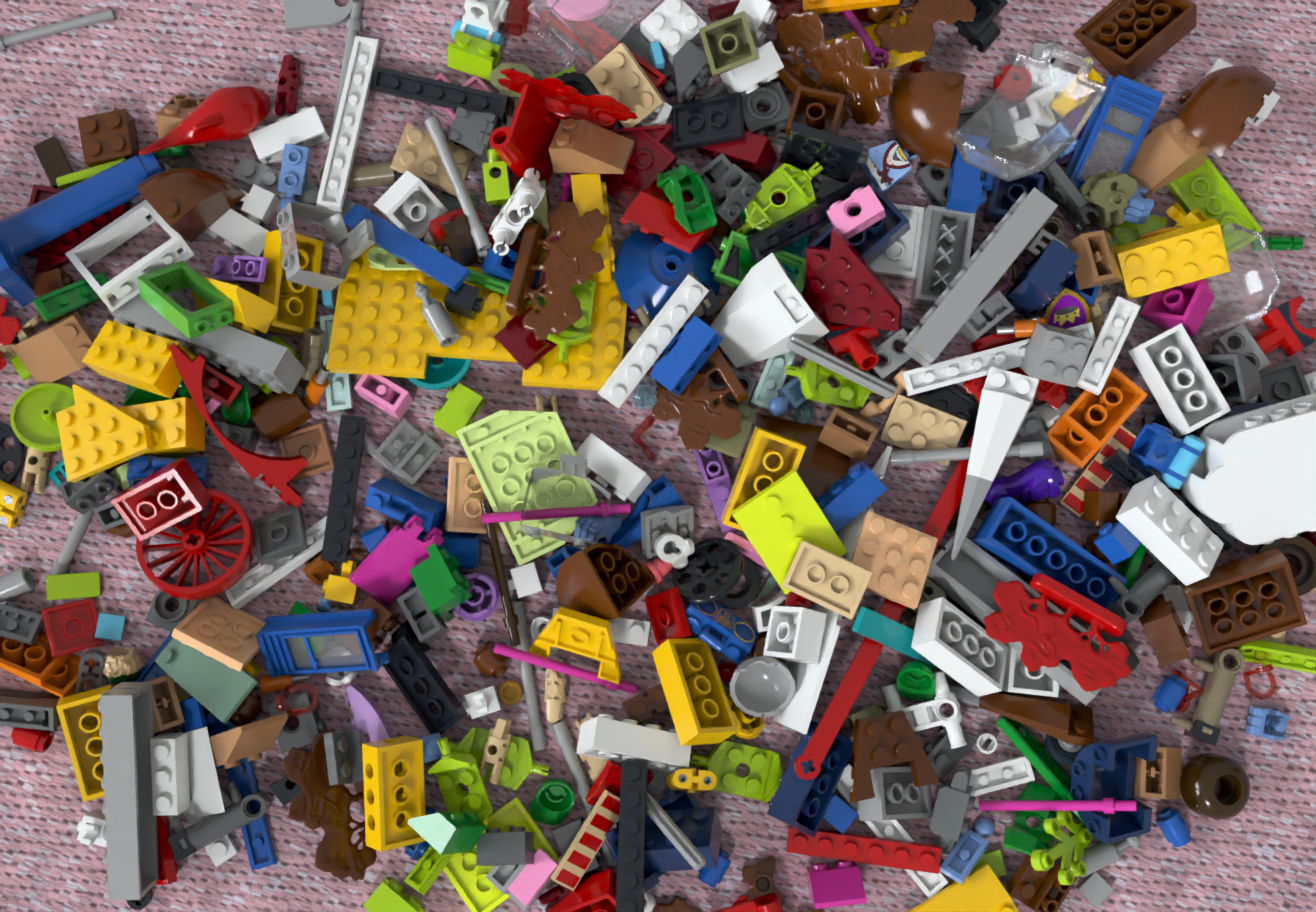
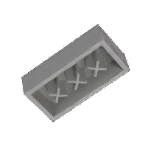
(942, 252)

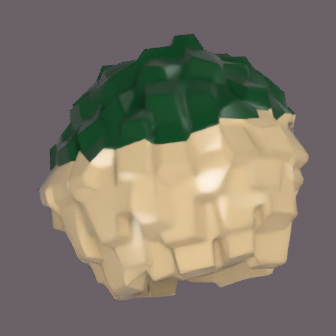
(122, 665)

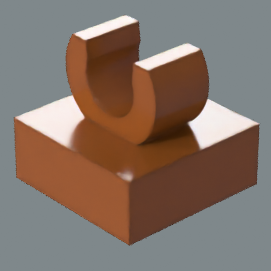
(319, 570)

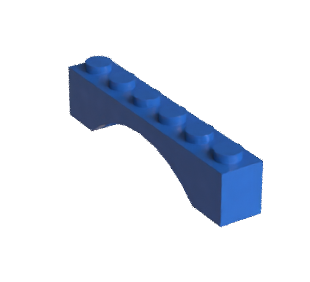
(656, 495)

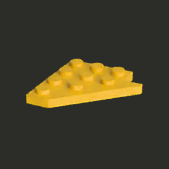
(98, 435)

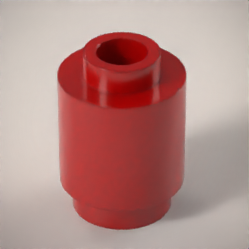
(32, 739)

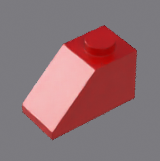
(218, 386)

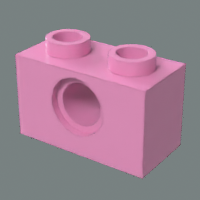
(861, 198)
(384, 394)

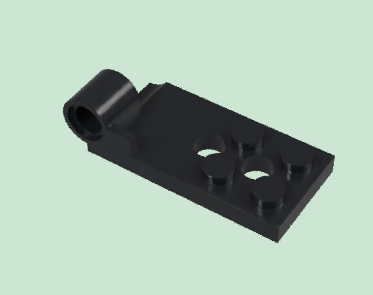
(982, 30)
(411, 666)

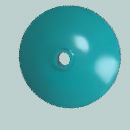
(444, 374)

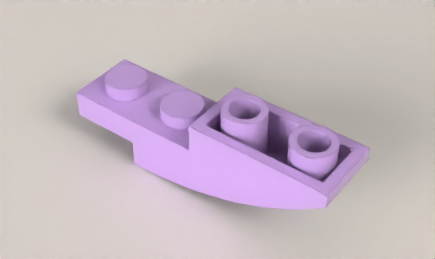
(367, 715)

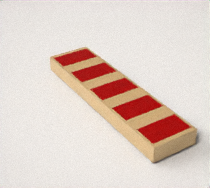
(1094, 475)
(587, 841)

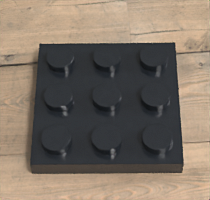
(832, 152)

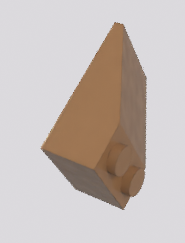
(588, 149)
(1167, 155)
(56, 349)
(246, 741)

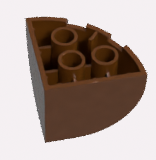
(1221, 104)
(925, 112)
(189, 198)
(602, 581)

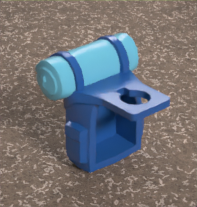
(1170, 455)

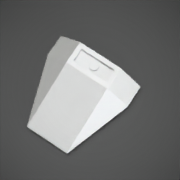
(765, 315)

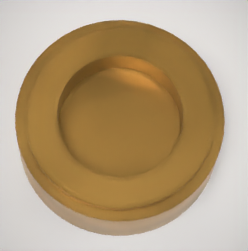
(510, 692)

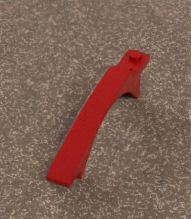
(275, 470)

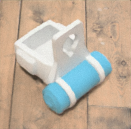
(482, 20)

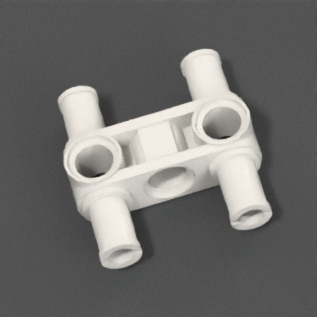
(524, 200)
(929, 713)

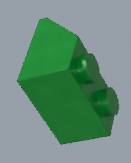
(449, 831)

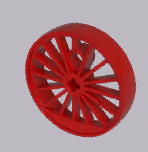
(189, 553)

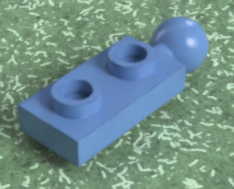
(293, 173)
(790, 397)
(968, 851)

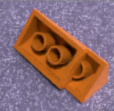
(1094, 419)
(38, 667)

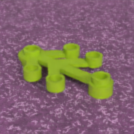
(1078, 837)

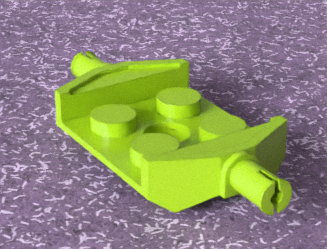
(786, 180)
(580, 330)
(816, 386)
(518, 760)
(457, 769)
(762, 775)

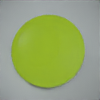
(35, 417)

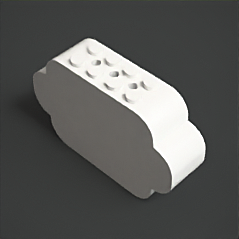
(1259, 472)

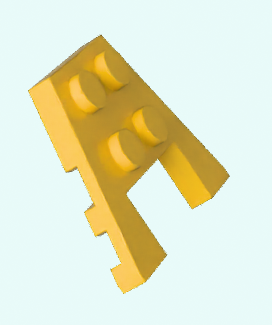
(583, 636)

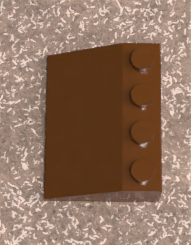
(1136, 33)
(819, 463)
(1244, 601)

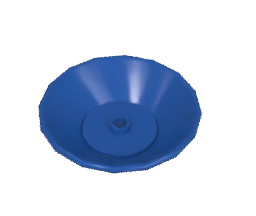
(643, 271)

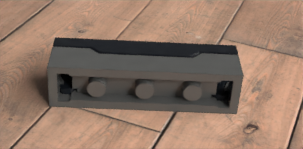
(29, 710)

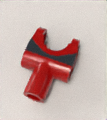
(1284, 330)
(852, 340)

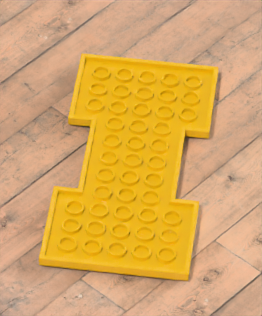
(383, 330)

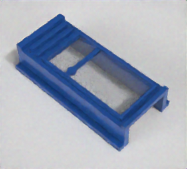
(1114, 130)
(319, 643)

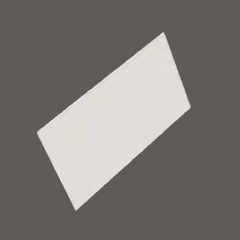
(203, 775)

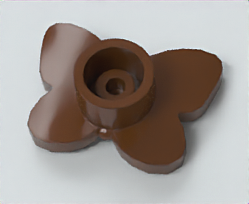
(761, 879)

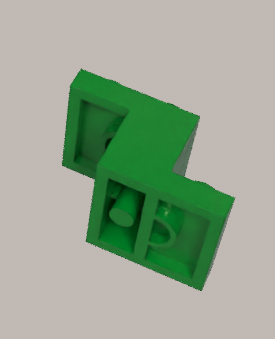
(441, 582)

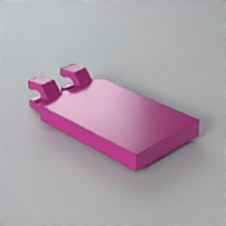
(387, 567)

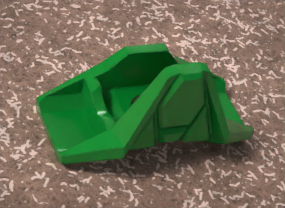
(691, 215)
(1020, 835)

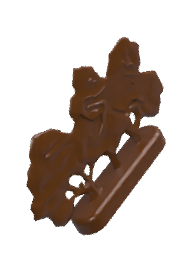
(918, 30)
(837, 63)
(567, 264)
(696, 407)
(329, 809)

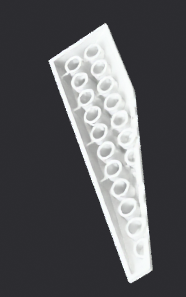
(810, 677)

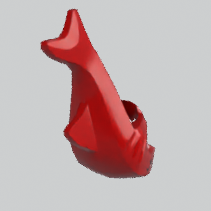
(220, 117)

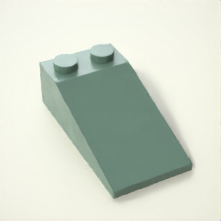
(206, 679)

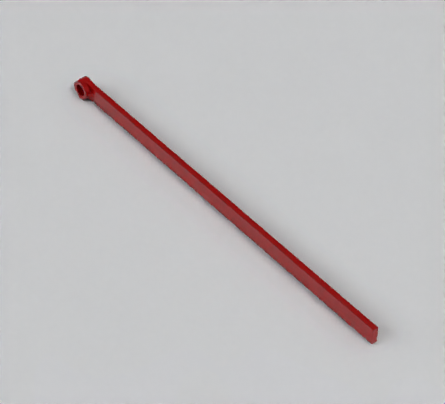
(870, 650)

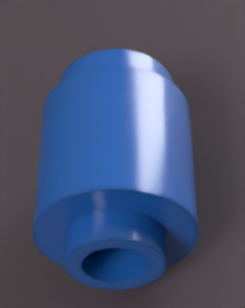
(1169, 694)
(1173, 827)
(715, 875)

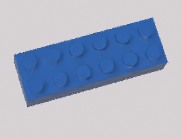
(1037, 547)

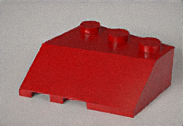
(656, 216)

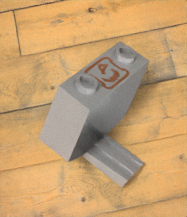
(350, 244)
(571, 466)

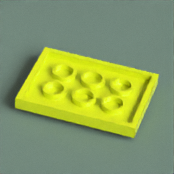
(780, 520)
(471, 879)

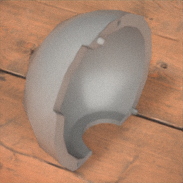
(762, 686)

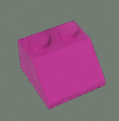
(1179, 305)
(835, 884)

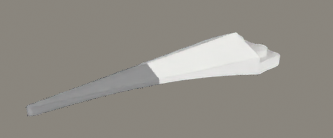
(1000, 414)

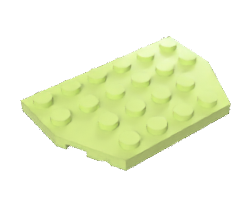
(504, 452)

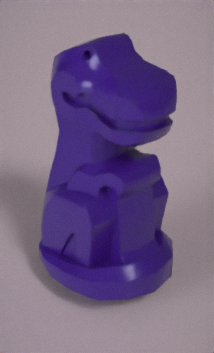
(1031, 483)

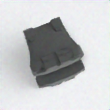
(472, 131)

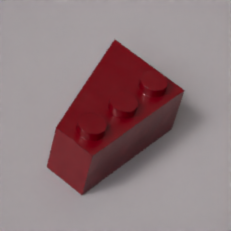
(750, 154)

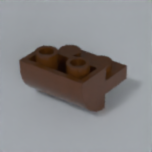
(278, 413)
(1038, 888)

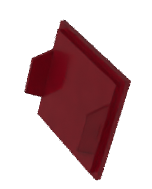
(522, 342)

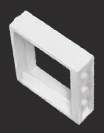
(126, 285)

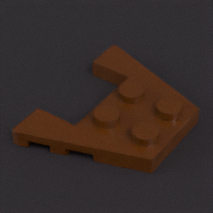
(885, 742)

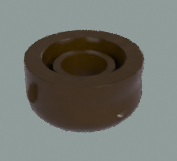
(1305, 553)
(1198, 786)

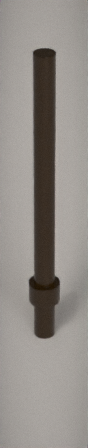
(510, 619)

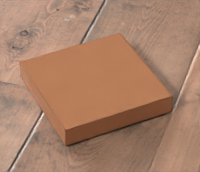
(313, 445)

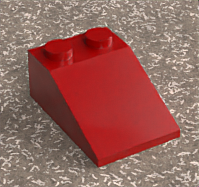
(162, 499)
(592, 895)

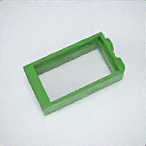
(741, 241)
(159, 283)

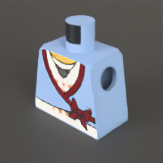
(887, 165)

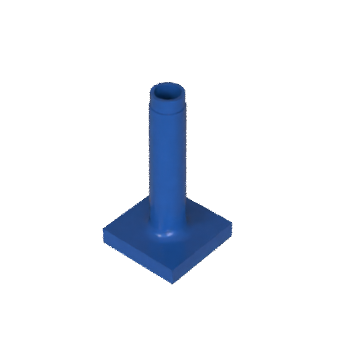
(63, 213)

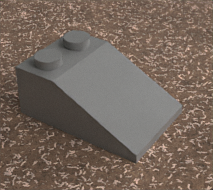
(895, 796)

